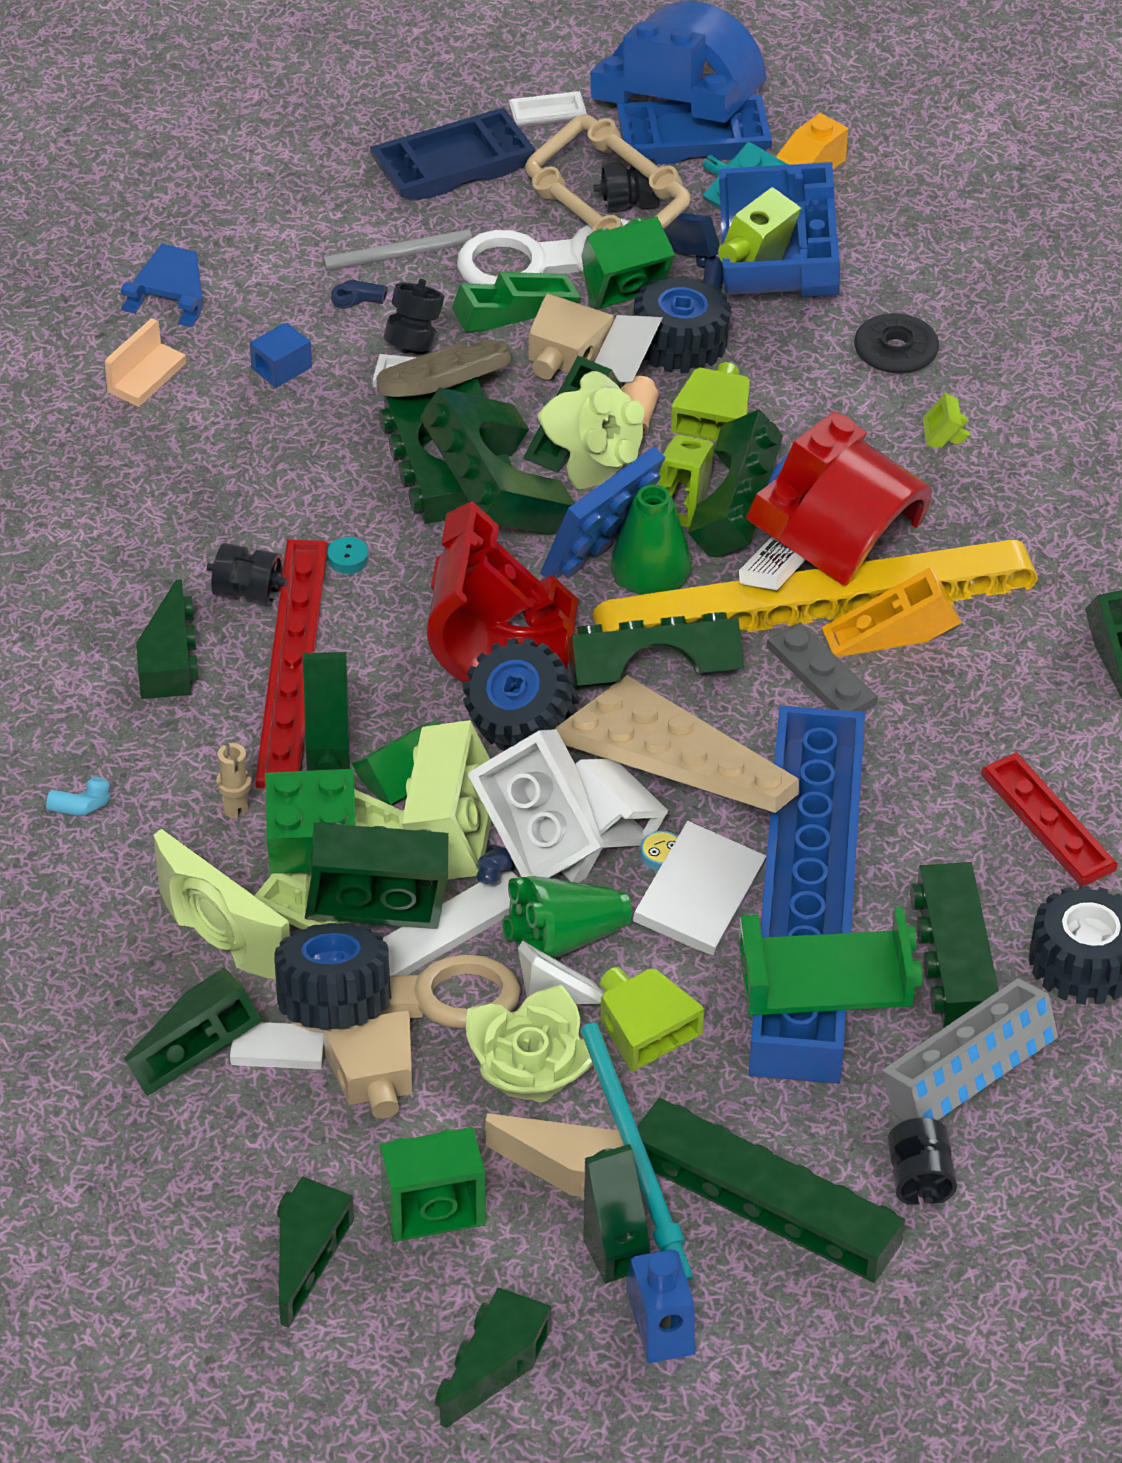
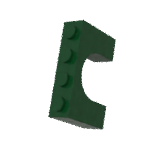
(469, 437)
(432, 483)

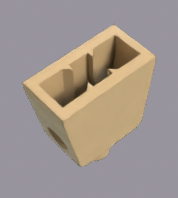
(563, 333)
(373, 1061)

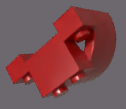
(837, 498)
(484, 587)

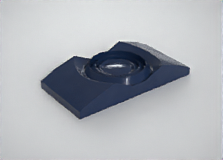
(453, 155)

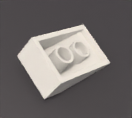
(538, 805)

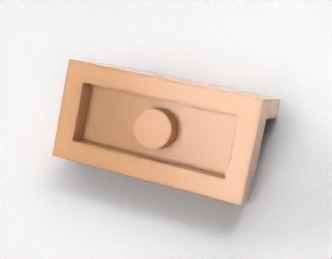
(141, 365)

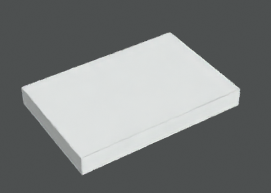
(699, 888)

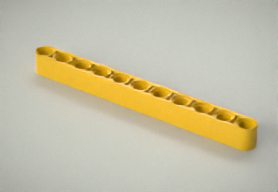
(814, 595)

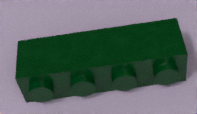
(955, 939)

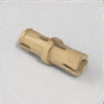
(233, 780)

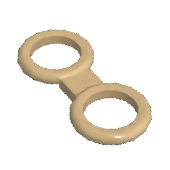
(416, 991)

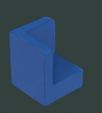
(280, 354)

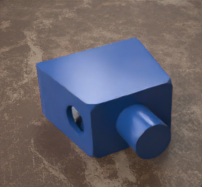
(657, 1290)

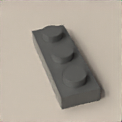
(821, 670)

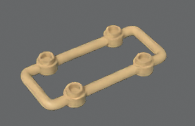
(605, 138)

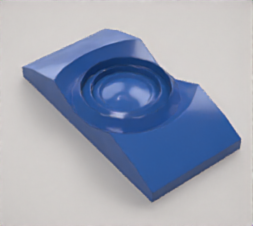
(671, 135)

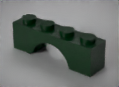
(749, 451)
(707, 645)

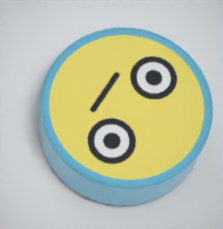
(656, 848)

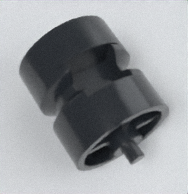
(625, 185)
(415, 310)
(246, 574)
(922, 1161)

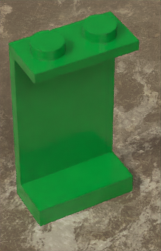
(828, 969)

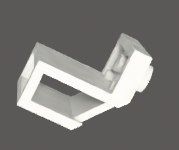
(615, 803)

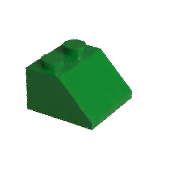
(624, 261)

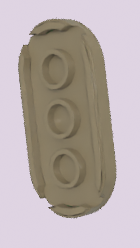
(442, 368)

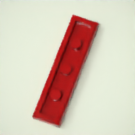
(1049, 819)

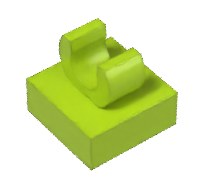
(945, 423)

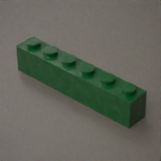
(770, 1190)

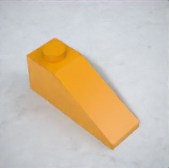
(817, 142)
(897, 618)

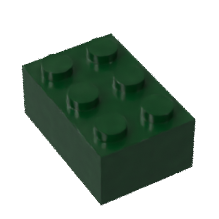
(376, 875)

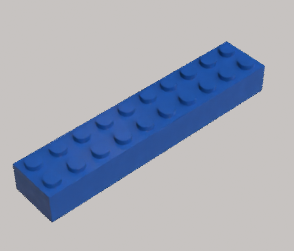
(810, 878)

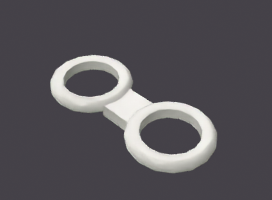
(545, 257)

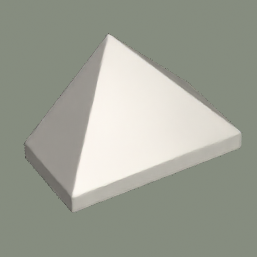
(543, 972)

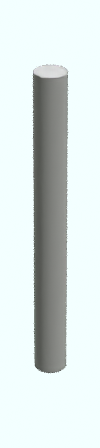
(396, 250)

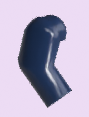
(713, 269)
(355, 292)
(492, 863)

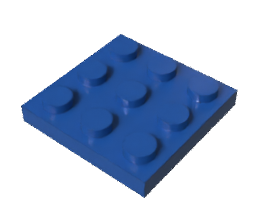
(600, 516)

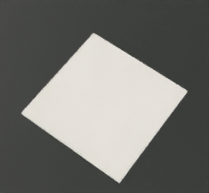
(627, 345)

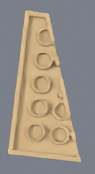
(660, 737)

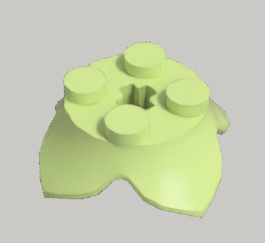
(596, 426)
(532, 1049)

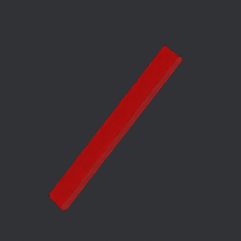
(294, 634)

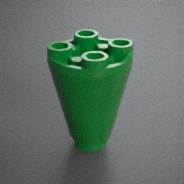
(651, 545)
(562, 914)

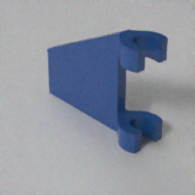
(168, 274)

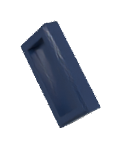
(693, 235)

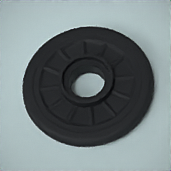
(873, 345)

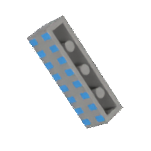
(971, 1052)

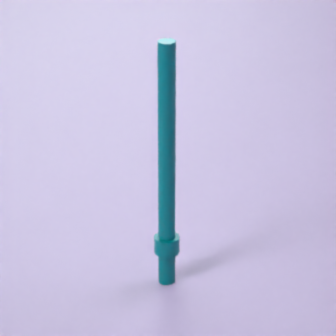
(667, 1234)

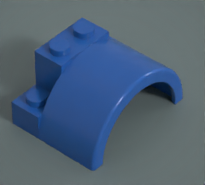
(668, 57)
(812, 252)

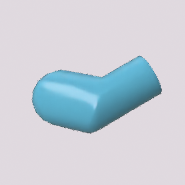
(82, 803)

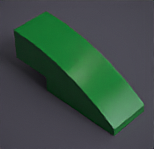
(510, 300)

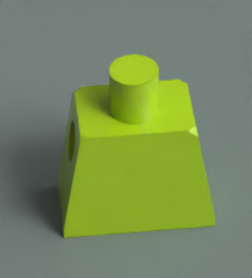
(754, 239)
(710, 401)
(690, 463)
(647, 1015)

